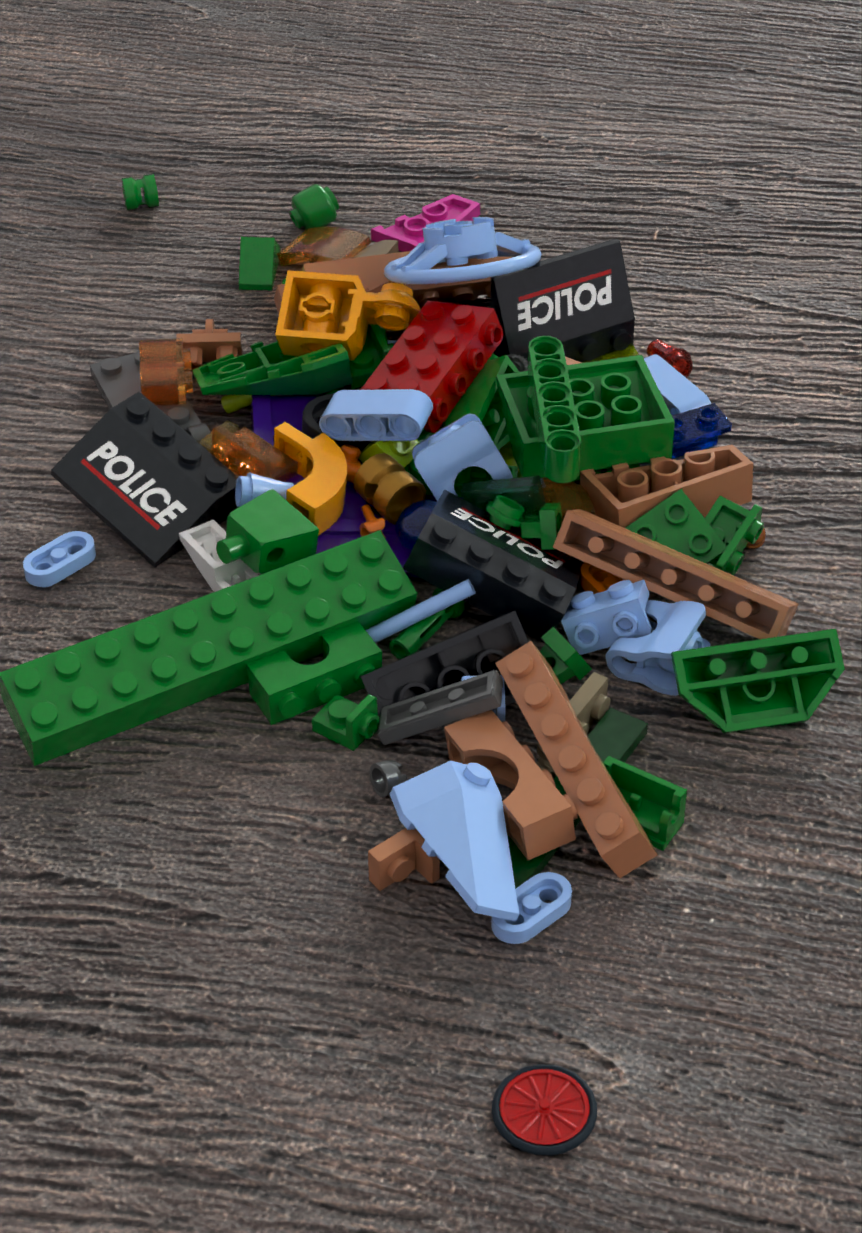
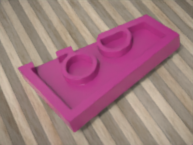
(410, 230)

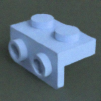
(604, 617)

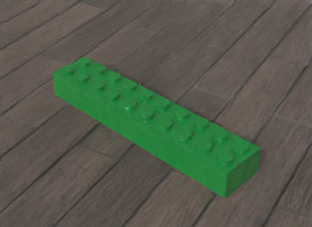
(199, 647)

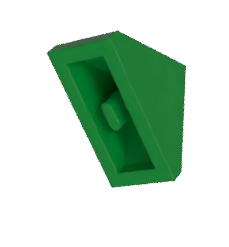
(258, 263)

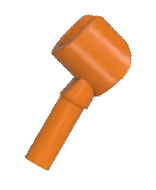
(372, 523)

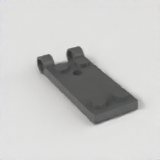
(120, 379)

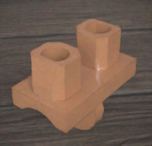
(211, 344)

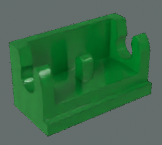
(653, 800)

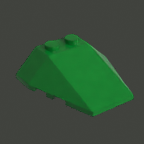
(272, 373)

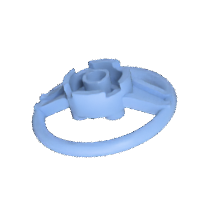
(455, 244)

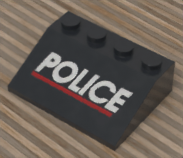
(571, 297)
(147, 478)
(501, 565)

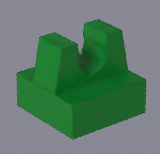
(544, 525)
(564, 656)

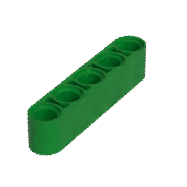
(554, 409)

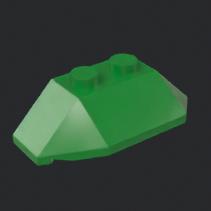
(760, 679)

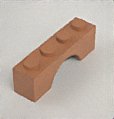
(535, 811)

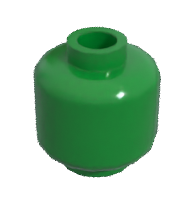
(314, 207)

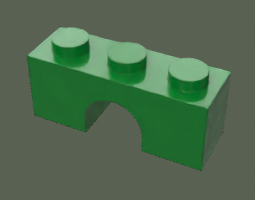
(290, 688)

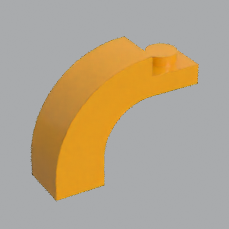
(323, 466)

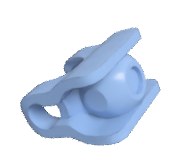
(454, 449)
(674, 632)

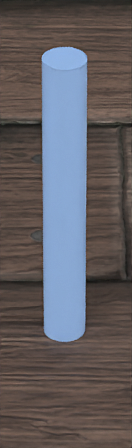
(421, 611)

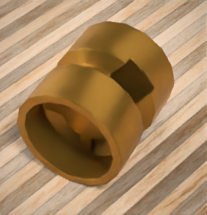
(387, 486)

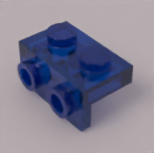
(698, 429)

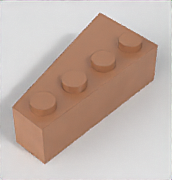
(702, 475)

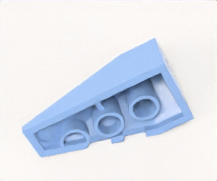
(465, 827)

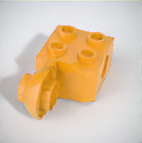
(336, 309)

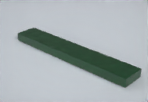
(613, 736)

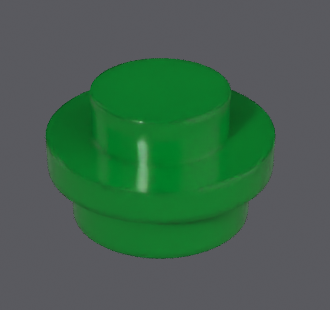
(505, 512)

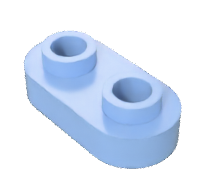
(59, 559)
(533, 912)

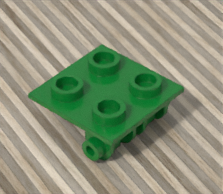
(681, 528)

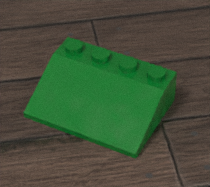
(616, 412)

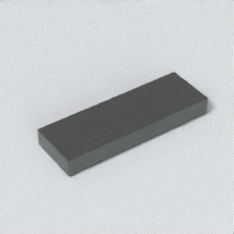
(440, 707)

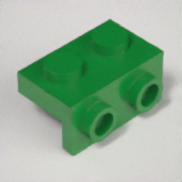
(736, 528)

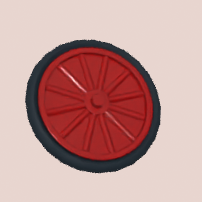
(544, 1109)

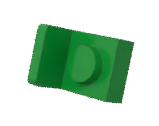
(347, 721)

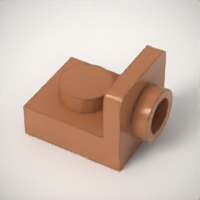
(398, 857)

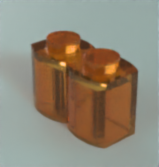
(163, 371)

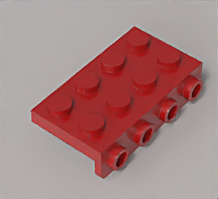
(440, 355)

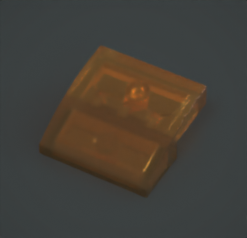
(323, 245)

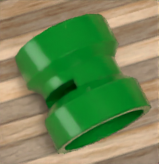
(132, 192)

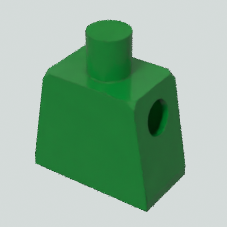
(267, 534)

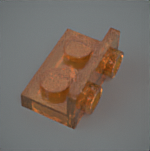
(250, 453)

